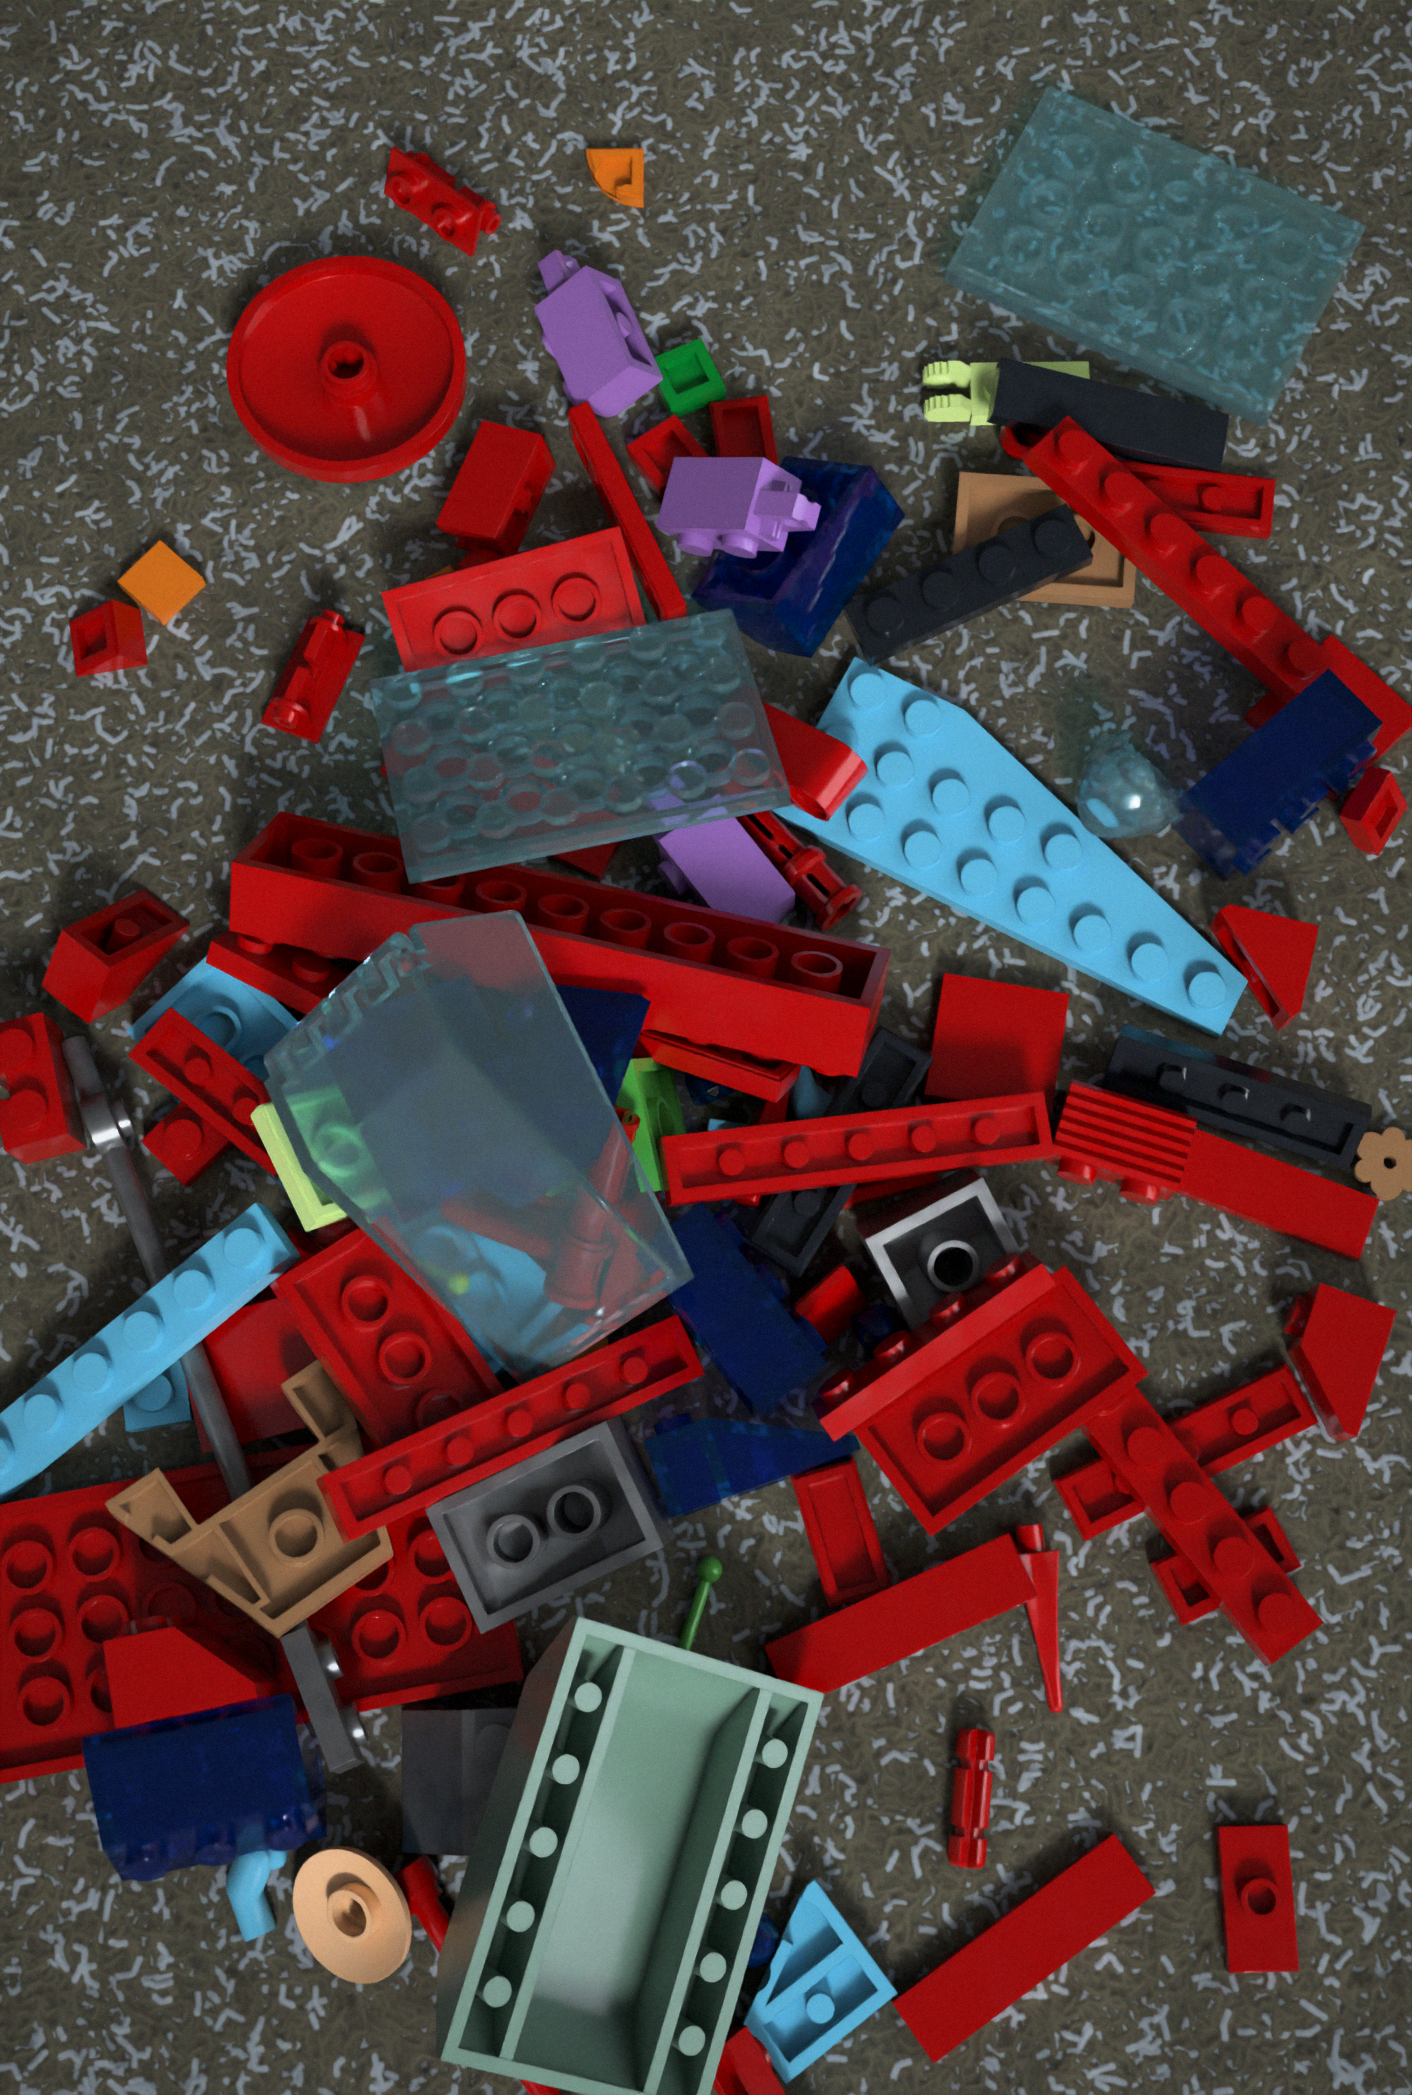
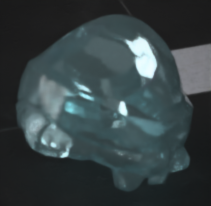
(1124, 792)

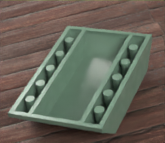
(621, 1867)

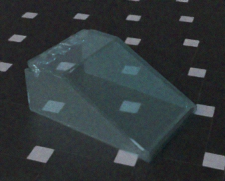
(477, 1141)

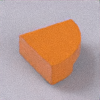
(619, 173)

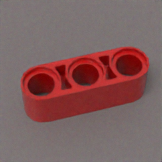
(816, 765)

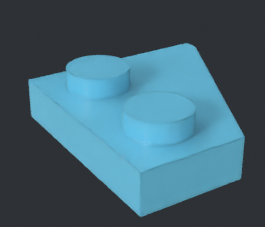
(814, 1986)

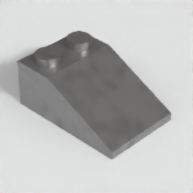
(550, 1524)

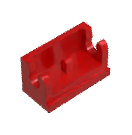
(497, 489)

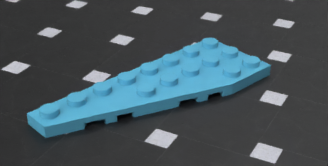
(991, 841)

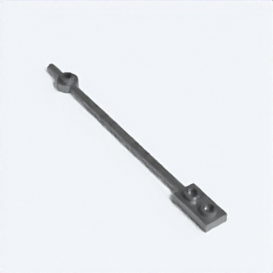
(312, 1661)

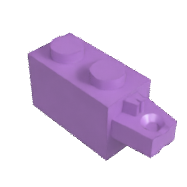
(594, 336)
(733, 505)
(723, 870)

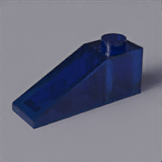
(725, 1459)

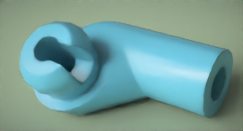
(246, 1891)

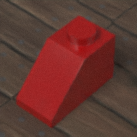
(111, 954)
(1337, 1353)

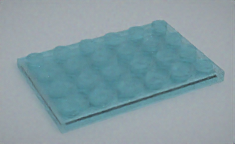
(1155, 255)
(575, 745)

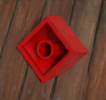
(178, 1671)

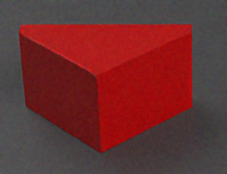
(1271, 955)

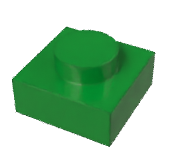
(688, 379)

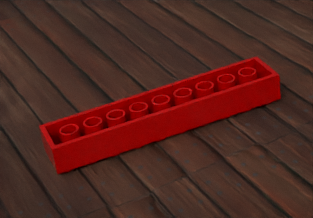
(702, 968)

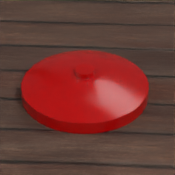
(347, 369)

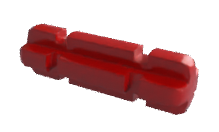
(971, 1798)

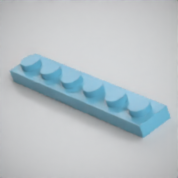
(141, 1344)

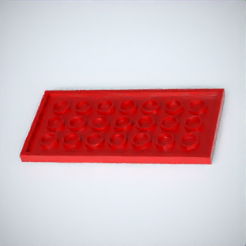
(81, 1574)

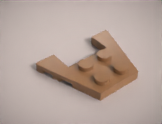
(277, 1543)

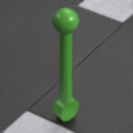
(709, 1571)

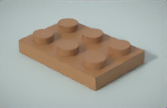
(999, 502)

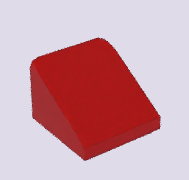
(108, 639)
(831, 1303)

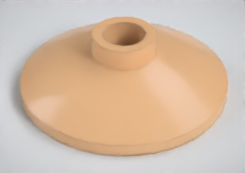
(352, 1914)

